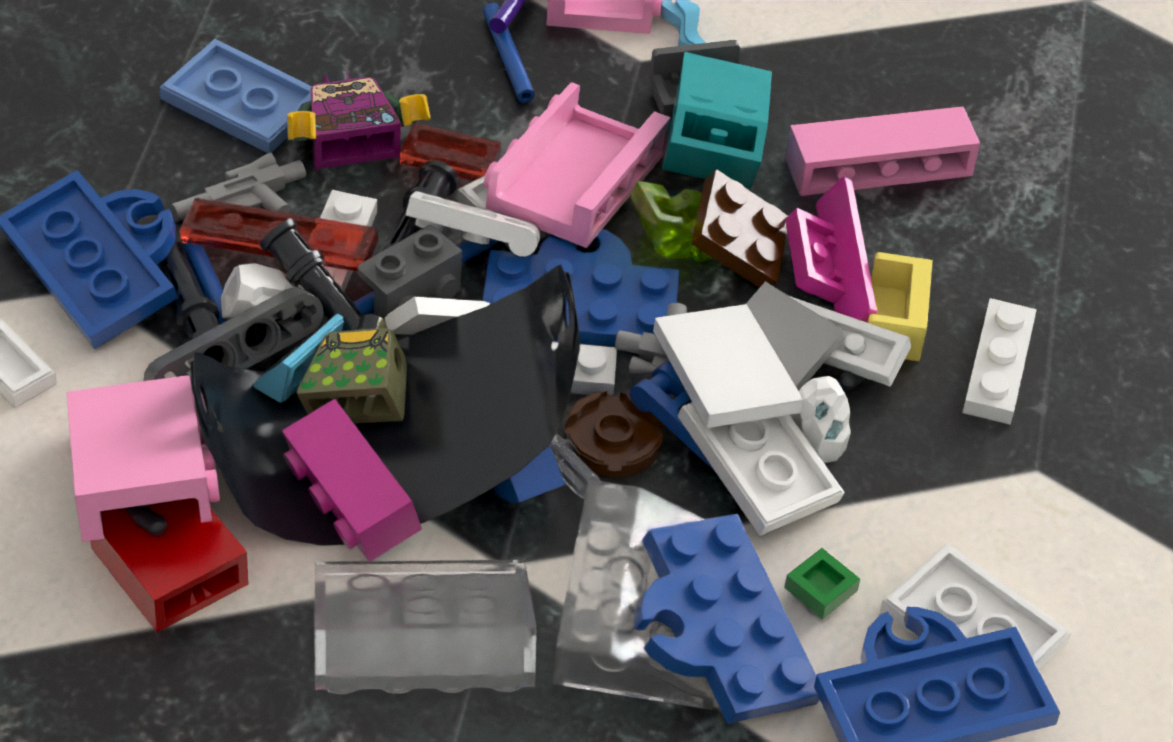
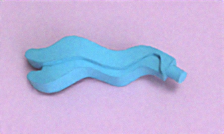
(685, 17)

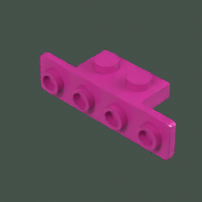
(831, 253)

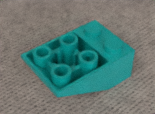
(718, 119)

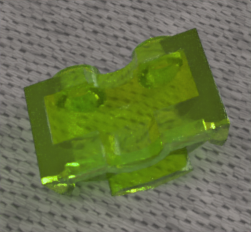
(668, 220)

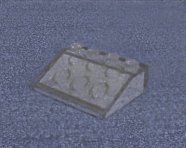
(606, 580)
(423, 626)

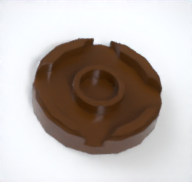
(613, 434)

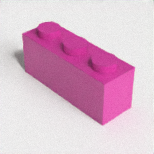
(350, 481)

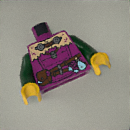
(353, 120)

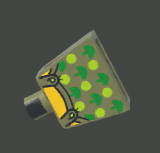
(360, 371)

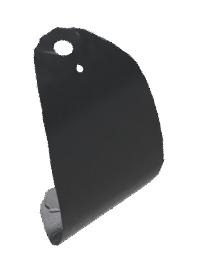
(476, 412)

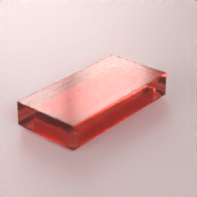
(464, 153)

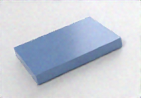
(237, 94)

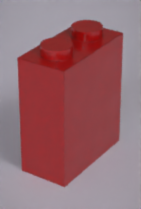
(176, 571)

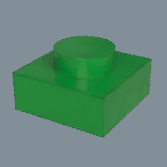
(822, 583)

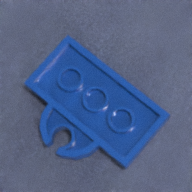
(95, 253)
(605, 285)
(723, 619)
(936, 685)

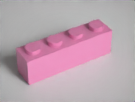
(882, 150)

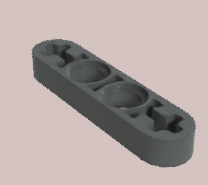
(232, 333)

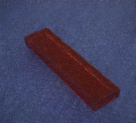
(244, 227)

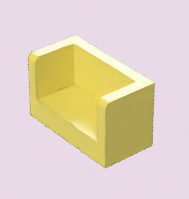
(902, 297)

